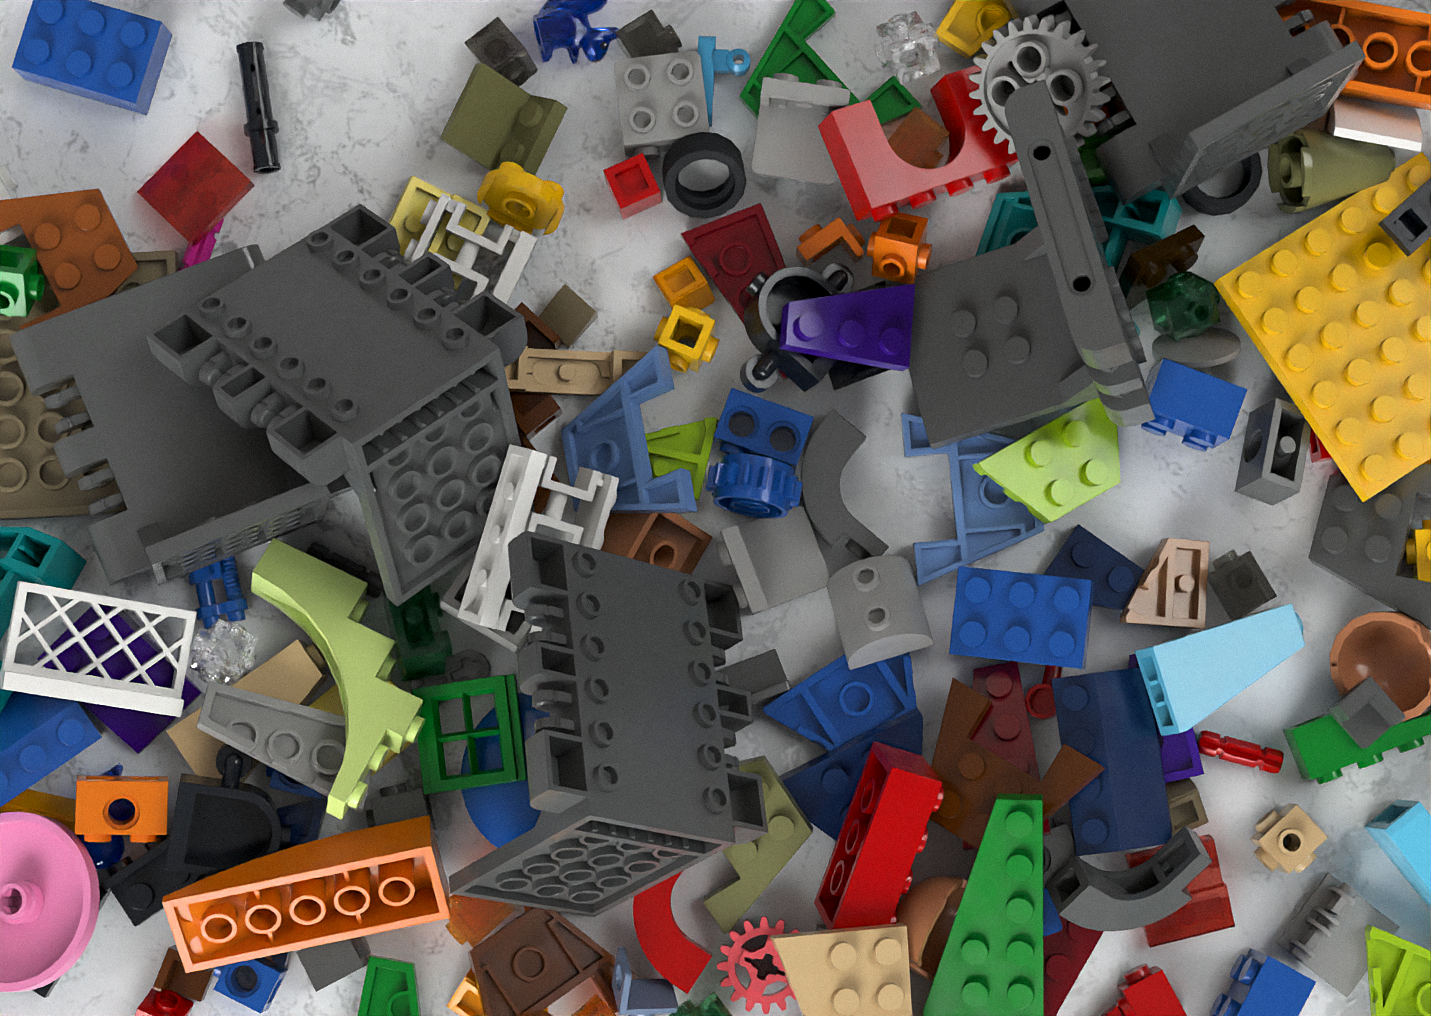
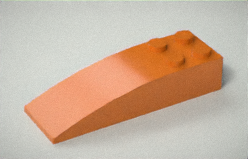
(1394, 47)
(312, 895)

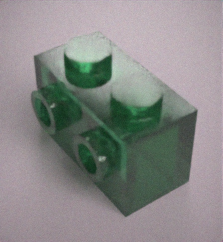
(418, 635)

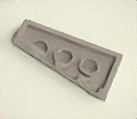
(279, 733)

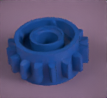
(754, 486)

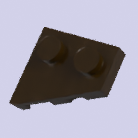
(1158, 262)

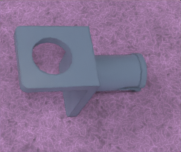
(640, 996)

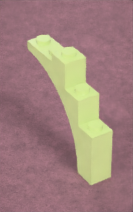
(330, 611)

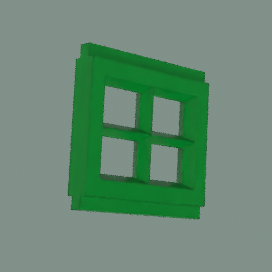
(508, 730)

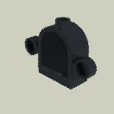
(764, 322)
(223, 820)

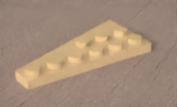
(848, 970)

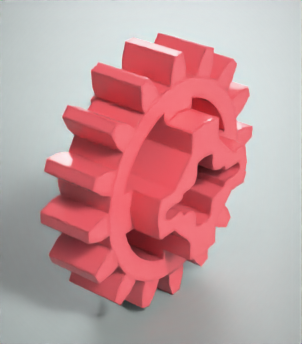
(757, 983)

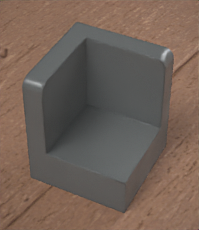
(1366, 712)

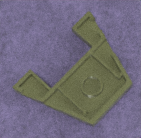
(764, 857)

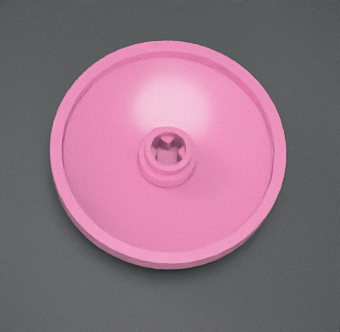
(44, 900)

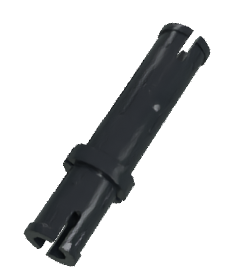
(264, 156)

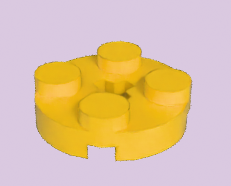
(521, 199)

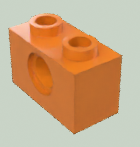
(96, 794)

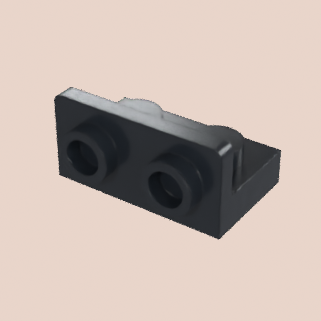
(144, 882)

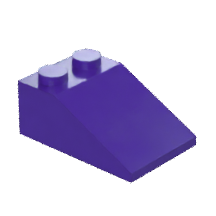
(132, 726)

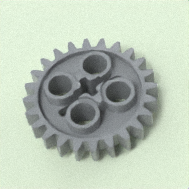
(1060, 56)

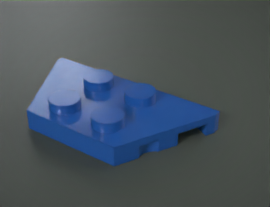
(846, 703)

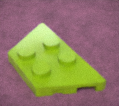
(1059, 462)
(1397, 975)

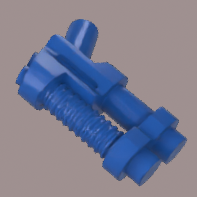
(209, 609)

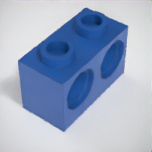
(767, 419)

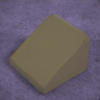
(568, 315)
(1185, 805)

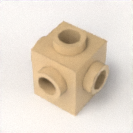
(1302, 837)

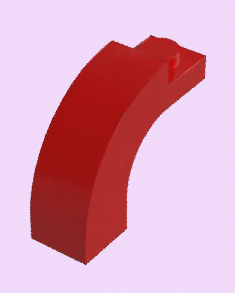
(661, 939)

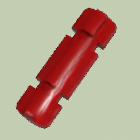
(1240, 752)

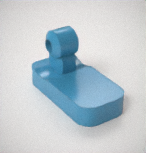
(720, 62)

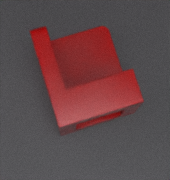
(632, 186)

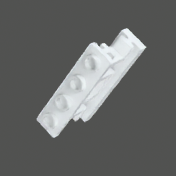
(514, 267)
(511, 515)

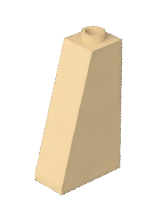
(289, 676)

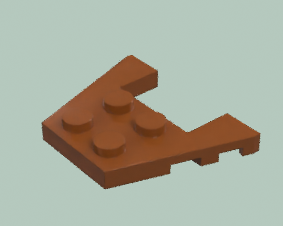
(74, 244)

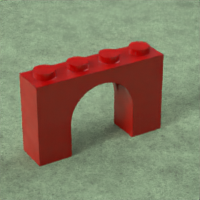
(882, 182)

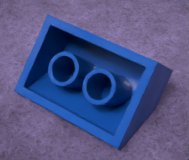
(38, 738)

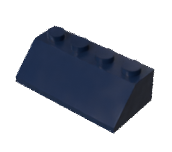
(1114, 725)

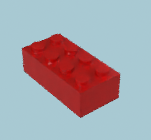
(879, 839)

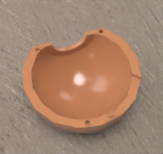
(1392, 652)
(929, 915)

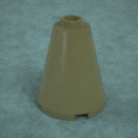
(1319, 168)

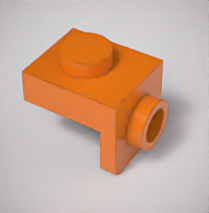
(820, 241)

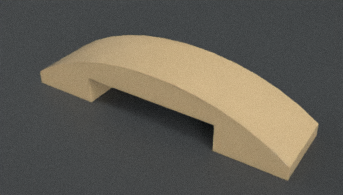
(568, 371)

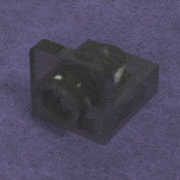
(502, 52)

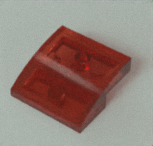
(195, 188)
(1203, 914)

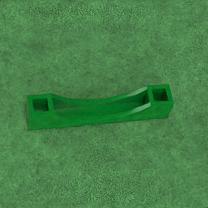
(1325, 747)

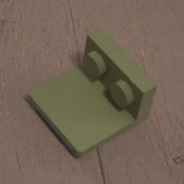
(502, 122)

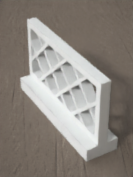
(91, 688)

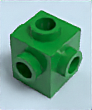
(19, 280)

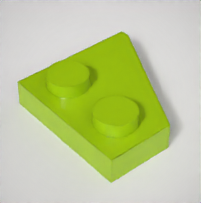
(684, 448)

